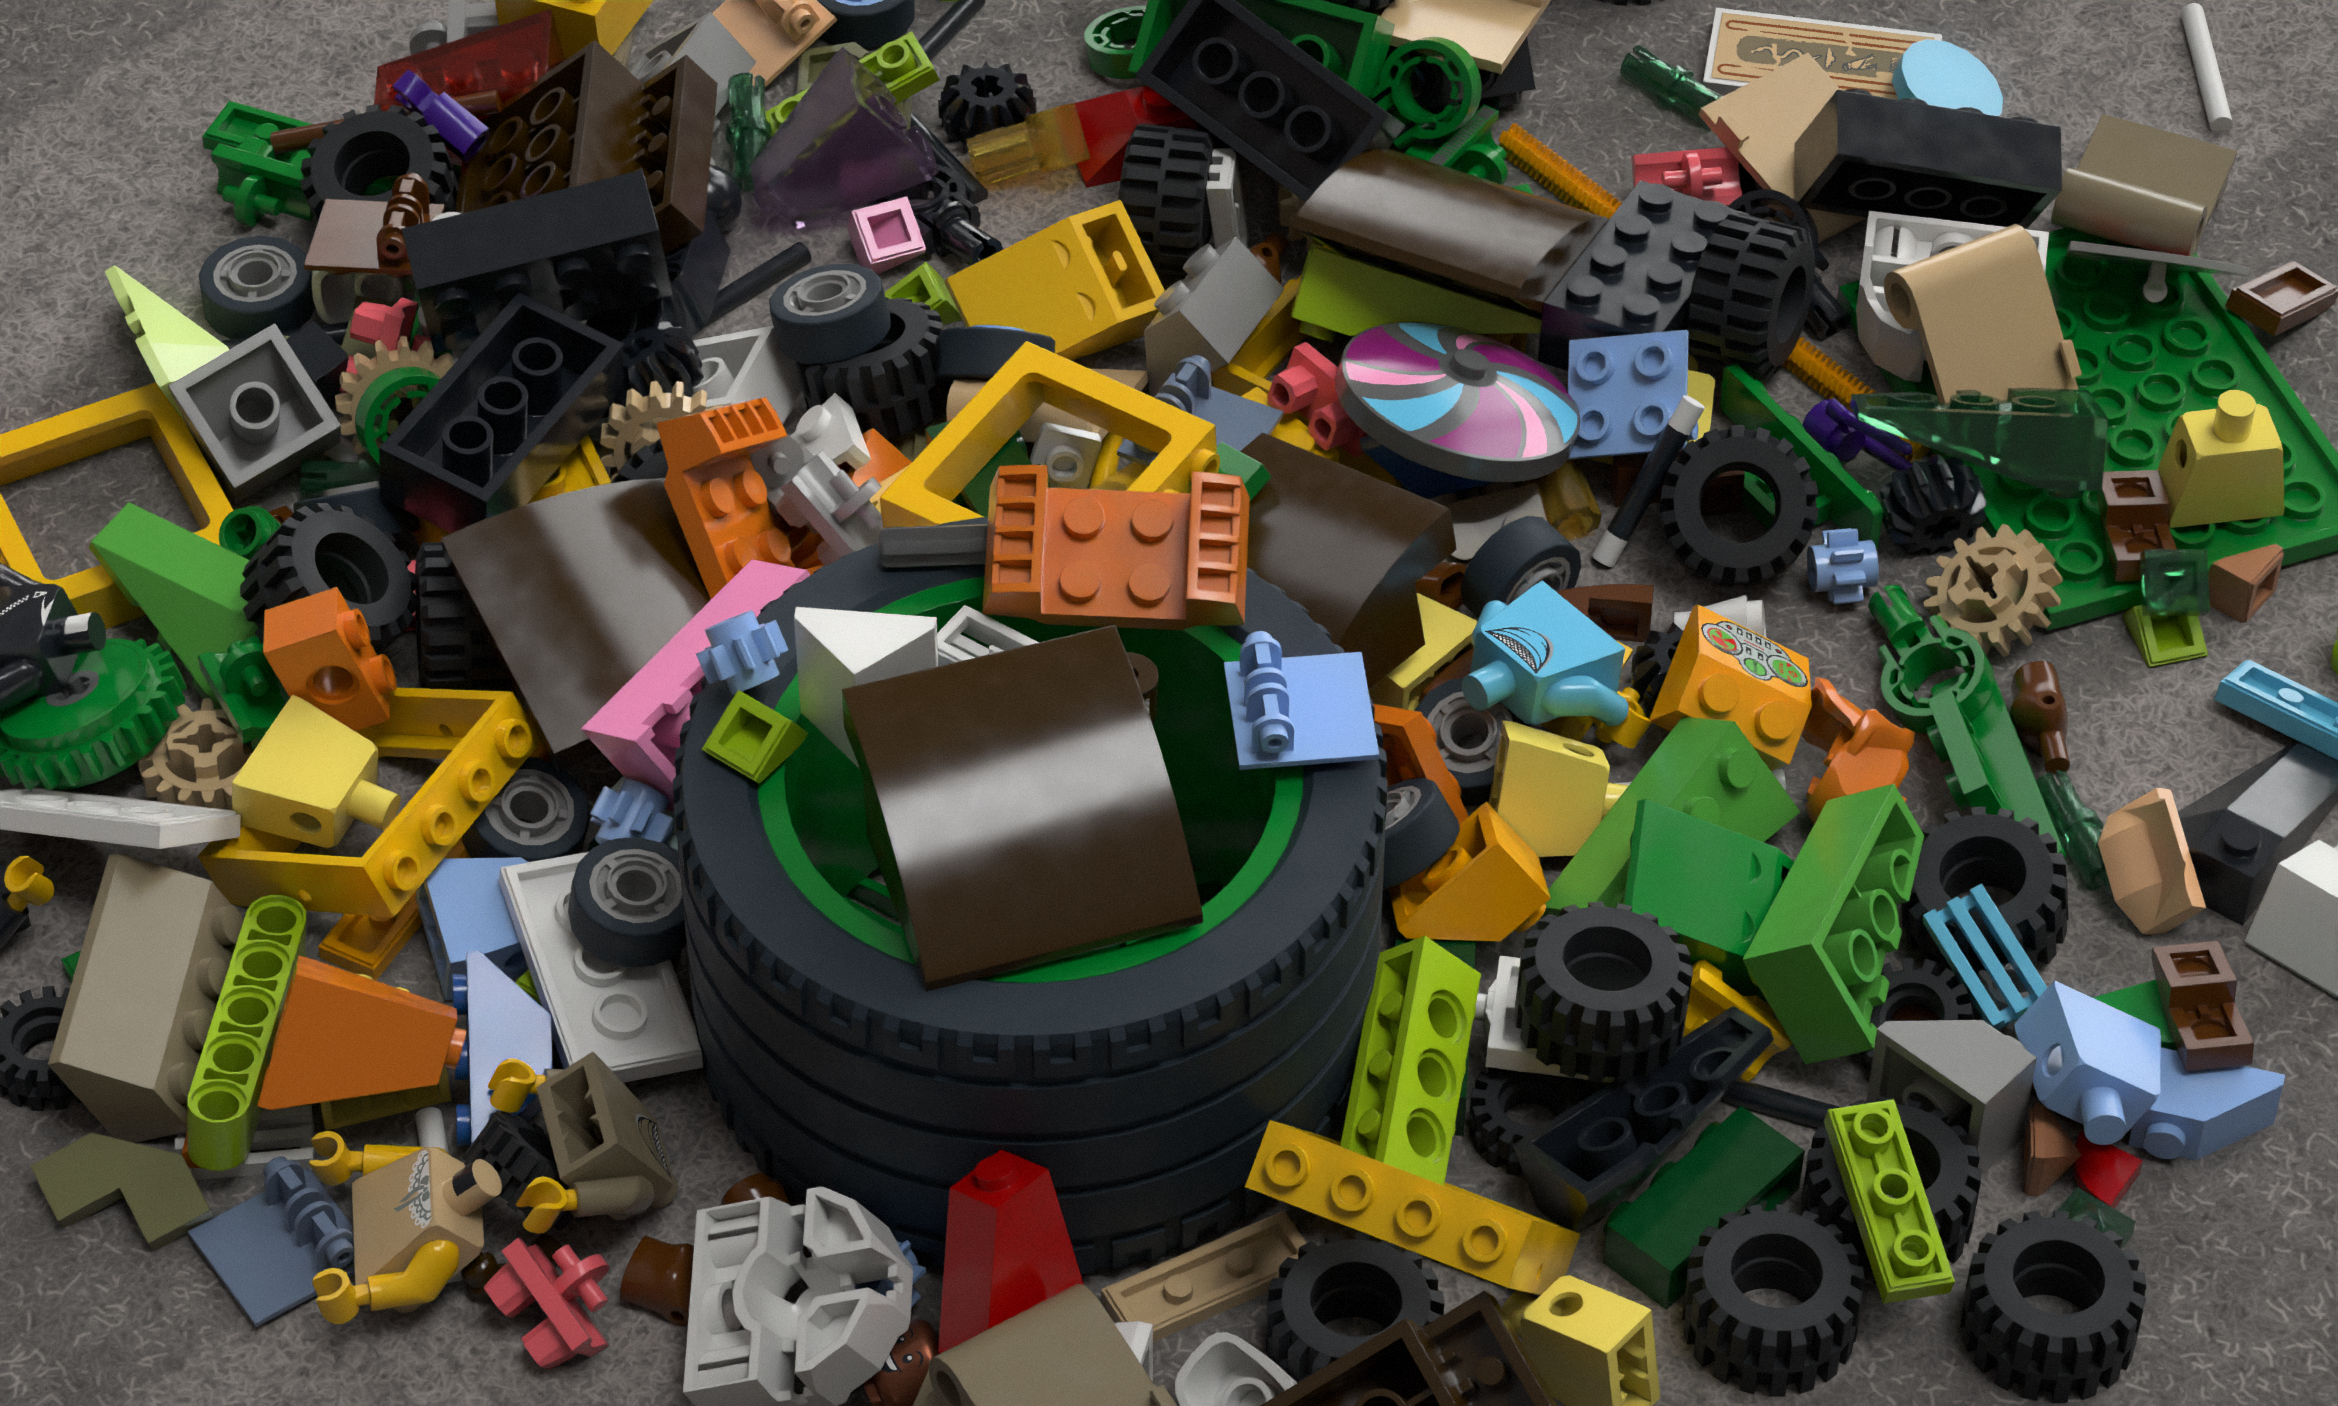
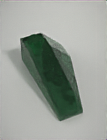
(2034, 436)

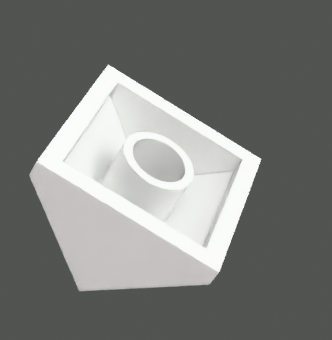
(853, 649)
(2301, 916)

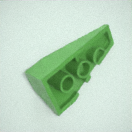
(179, 583)

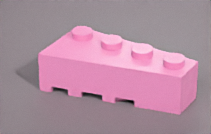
(645, 717)

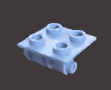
(1626, 391)
(1298, 707)

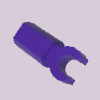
(457, 127)

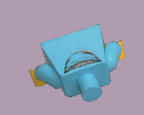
(1549, 664)

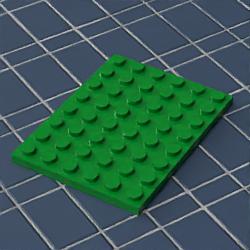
(2145, 372)

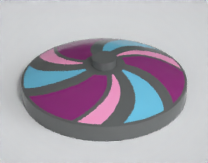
(1457, 401)

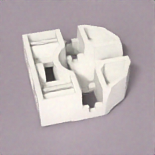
(1919, 238)
(831, 1333)

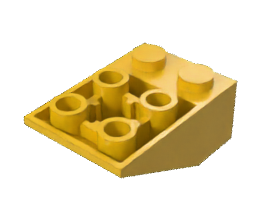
(1072, 281)

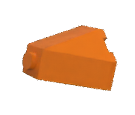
(355, 1039)

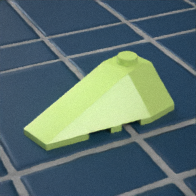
(166, 337)

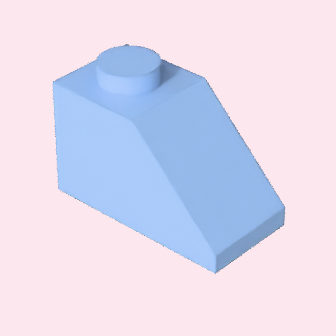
(2205, 1108)

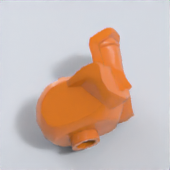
(1860, 748)

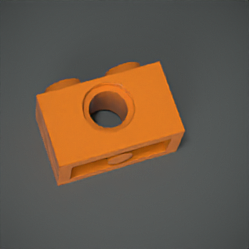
(328, 660)

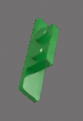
(1838, 495)
(1986, 758)

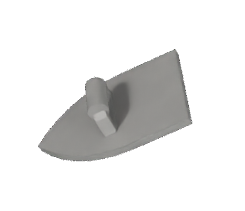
(2155, 288)

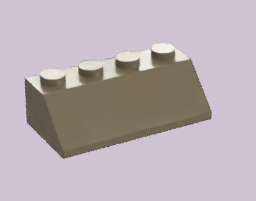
(144, 996)

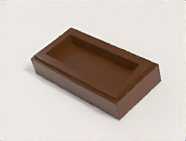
(2282, 298)

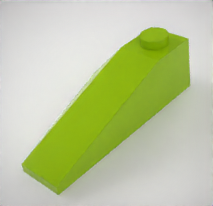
(1354, 295)

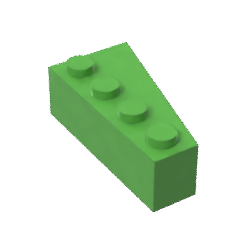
(1698, 770)
(1835, 923)

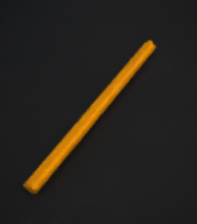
(1588, 196)

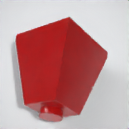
(1002, 1247)

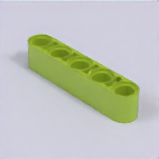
(242, 1033)

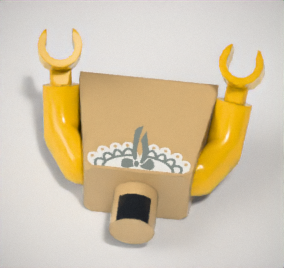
(411, 1223)

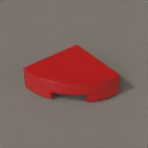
(2105, 1170)

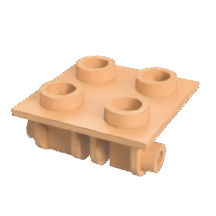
(774, 30)

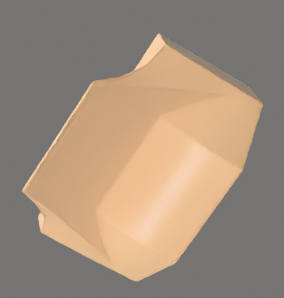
(2151, 863)

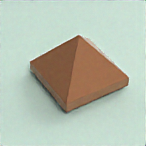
(2045, 1151)

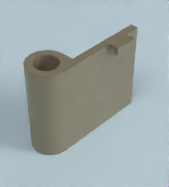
(2144, 187)
(1047, 1356)

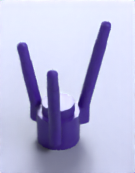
(1844, 436)

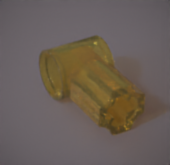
(1042, 143)
(1568, 500)

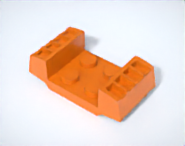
(720, 493)
(1116, 553)

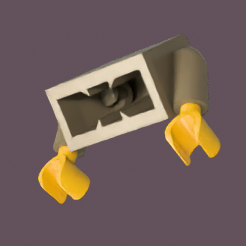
(600, 1139)

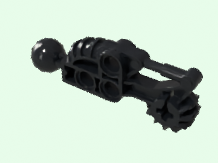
(659, 333)

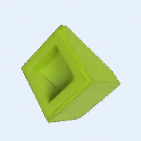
(927, 287)
(2165, 638)
(753, 738)

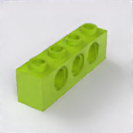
(1412, 1059)

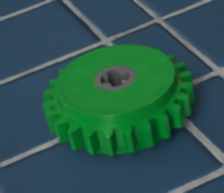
(98, 724)

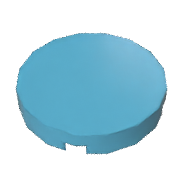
(1946, 78)

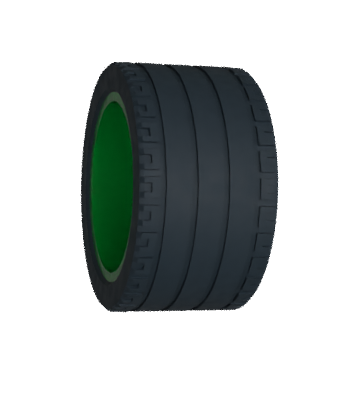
(1114, 1067)

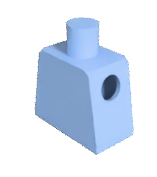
(468, 913)
(2091, 1061)

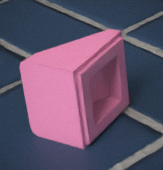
(885, 235)

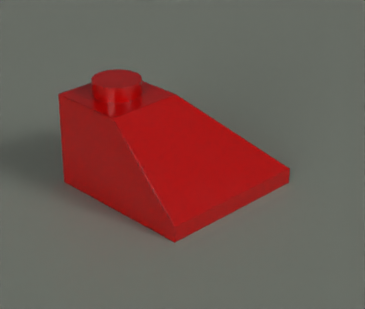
(1111, 121)

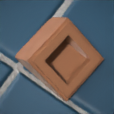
(2244, 581)

